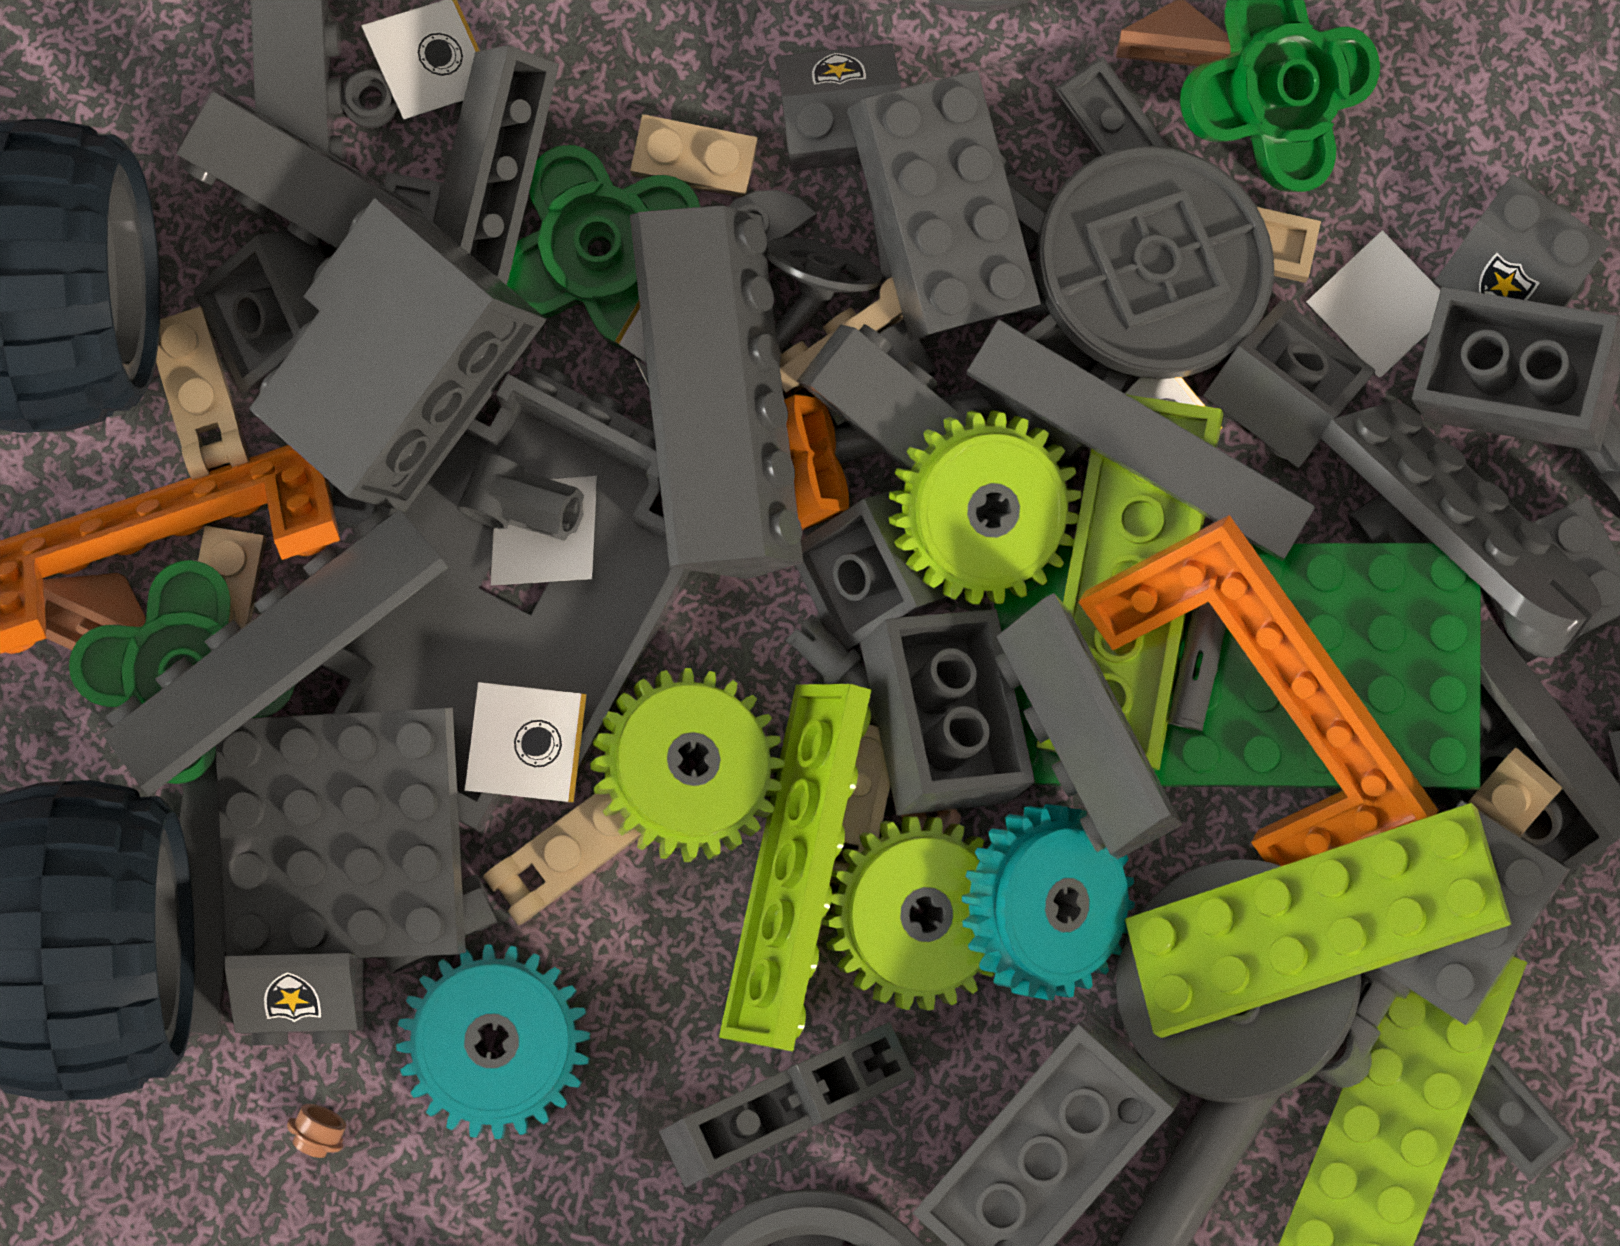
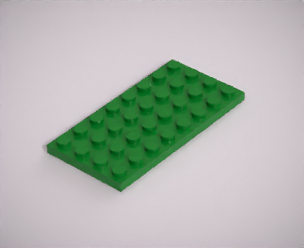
(1396, 627)

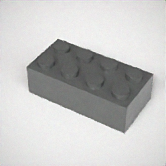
(943, 205)

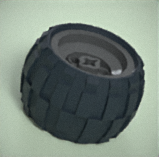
(73, 277)
(92, 940)

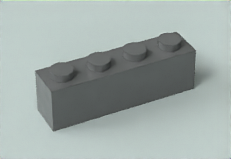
(294, 71)
(495, 154)
(278, 170)
(880, 396)

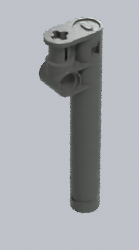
(1225, 1130)

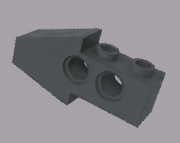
(786, 1104)

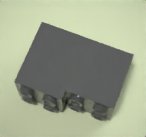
(395, 358)
(1052, 1145)

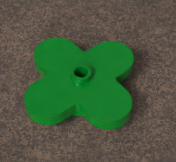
(1281, 89)
(576, 210)
(119, 661)

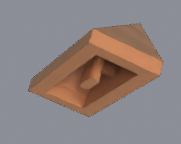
(1174, 36)
(88, 602)

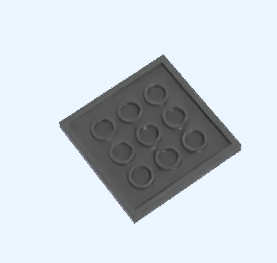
(341, 835)

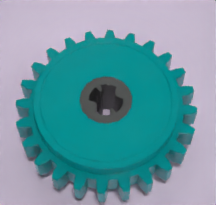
(1046, 904)
(451, 1030)

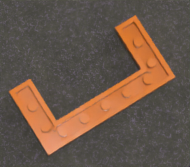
(297, 505)
(1227, 572)

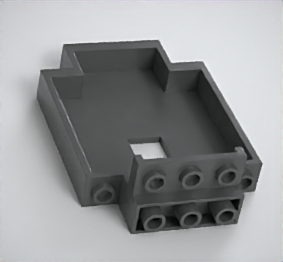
(581, 631)

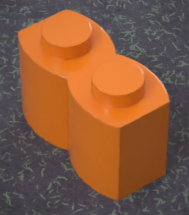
(819, 478)

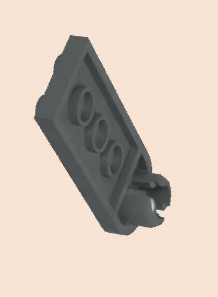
(1472, 523)

